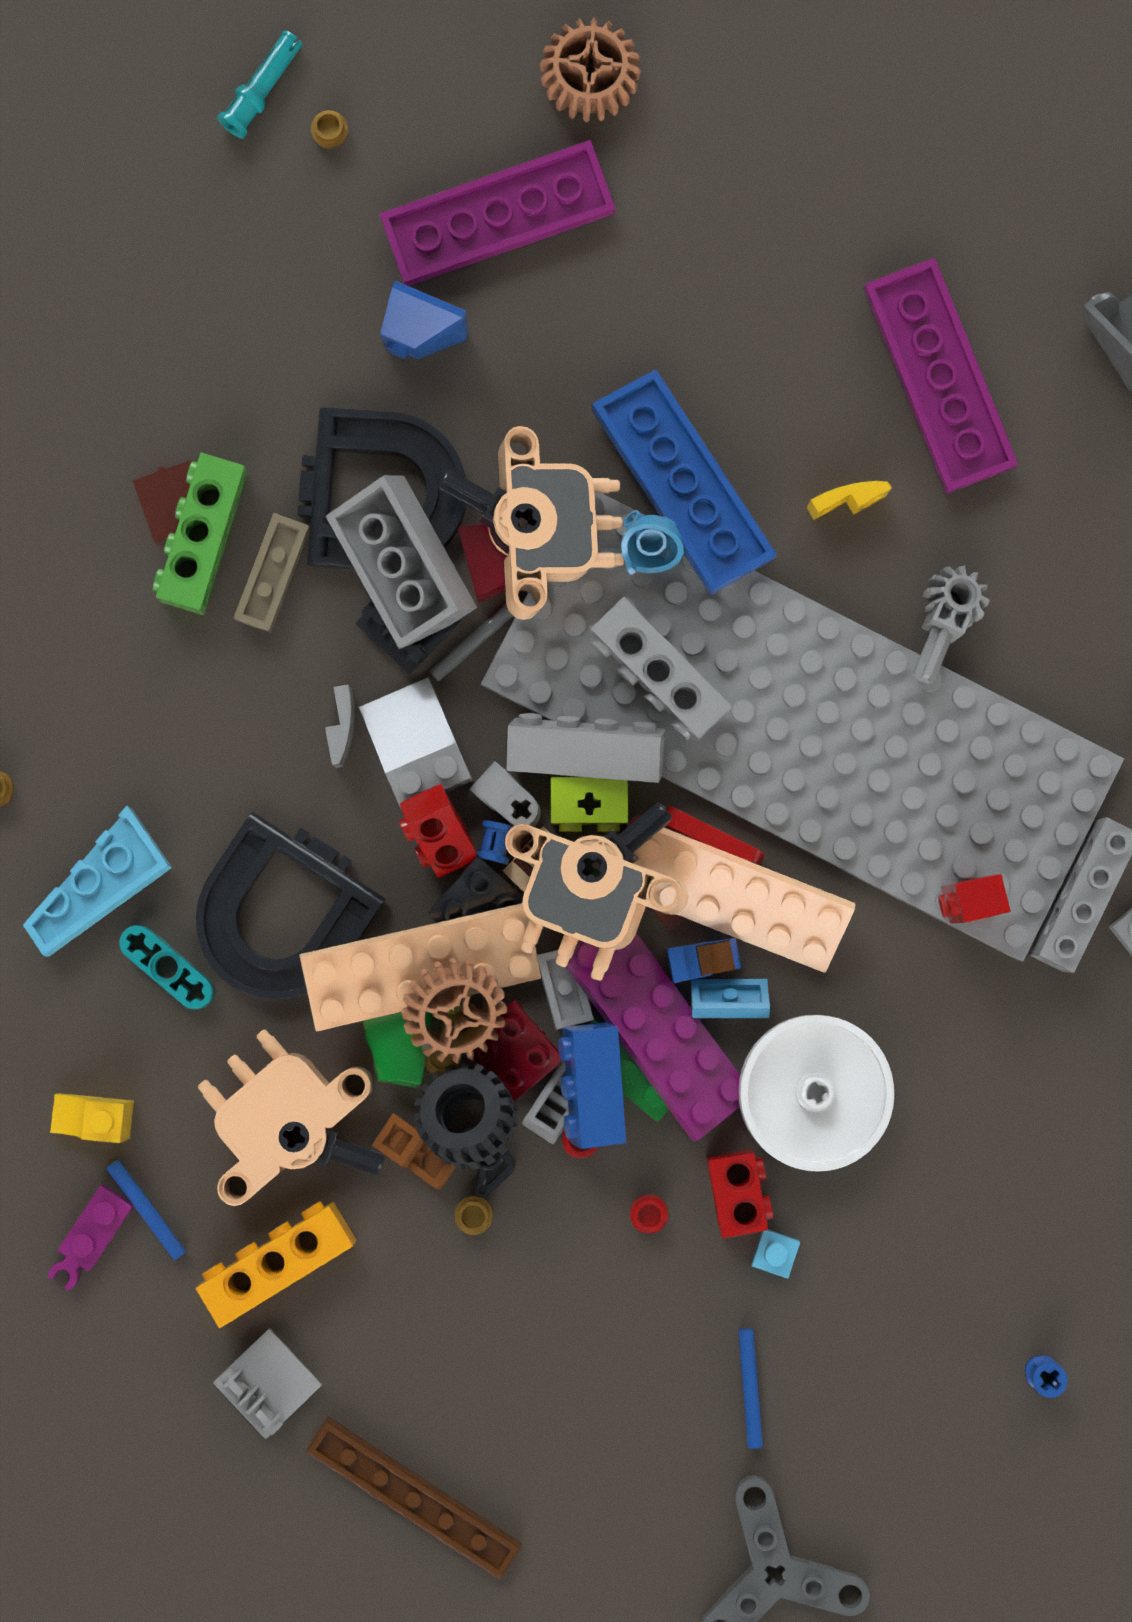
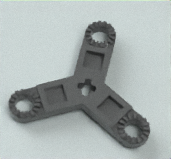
(801, 1581)

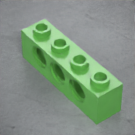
(206, 474)

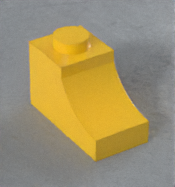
(92, 1117)

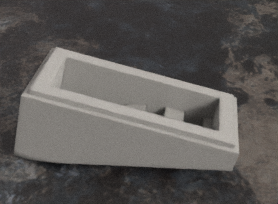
(537, 1125)

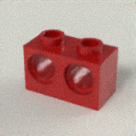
(438, 831)
(974, 899)
(729, 1194)

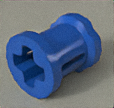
(493, 843)
(1043, 1387)

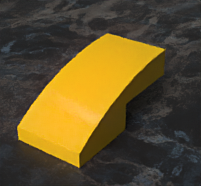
(856, 495)

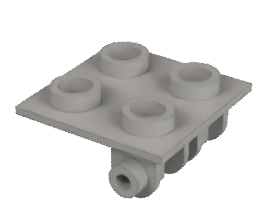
(267, 1383)

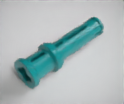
(250, 97)

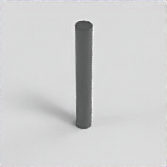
(471, 643)

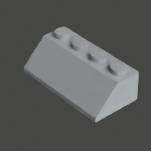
(400, 560)

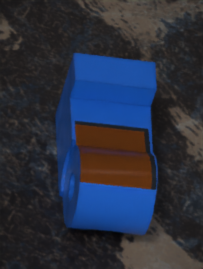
(703, 959)

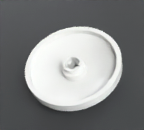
(816, 1092)

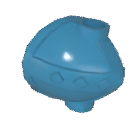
(650, 543)

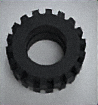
(445, 1095)

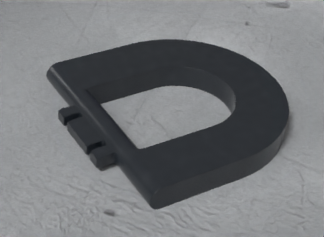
(381, 435)
(233, 879)

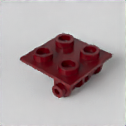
(520, 1054)

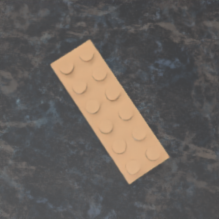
(749, 899)
(374, 974)

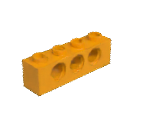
(228, 1302)

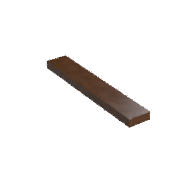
(414, 1498)

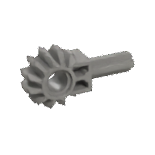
(946, 618)

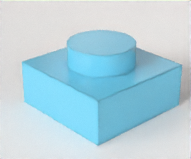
(775, 1253)

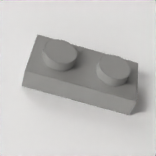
(565, 997)

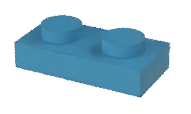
(730, 998)

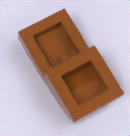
(405, 1147)

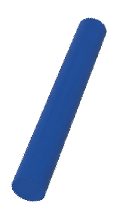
(146, 1209)
(750, 1388)

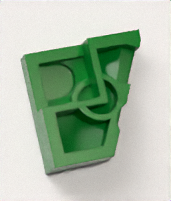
(393, 1053)

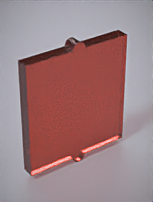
(160, 496)

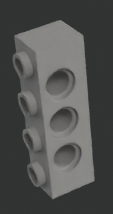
(626, 621)
(1084, 895)

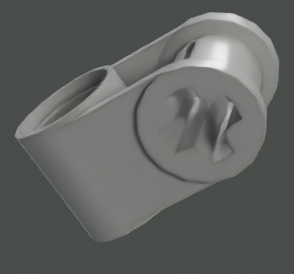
(502, 793)

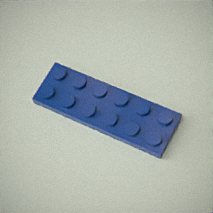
(683, 481)

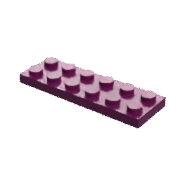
(497, 213)
(940, 375)
(661, 1035)

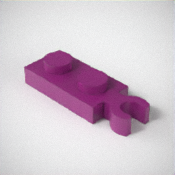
(92, 1233)

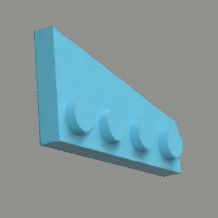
(108, 876)

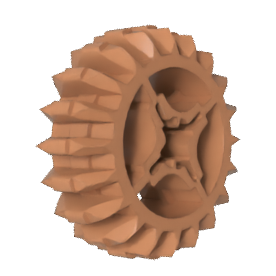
(558, 66)
(480, 1021)

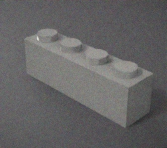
(586, 748)

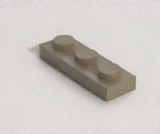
(272, 572)

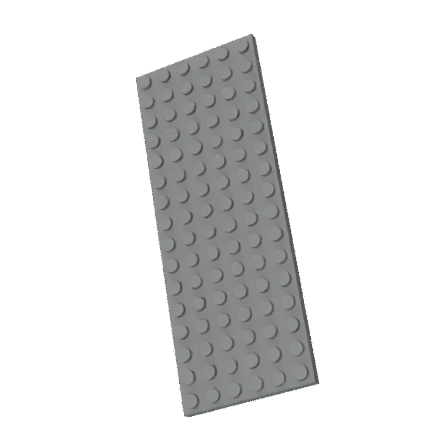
(828, 736)

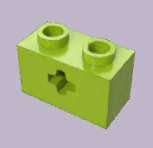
(569, 791)

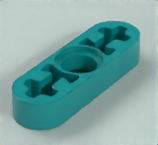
(151, 941)

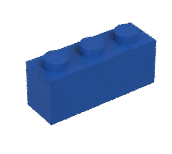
(592, 1085)

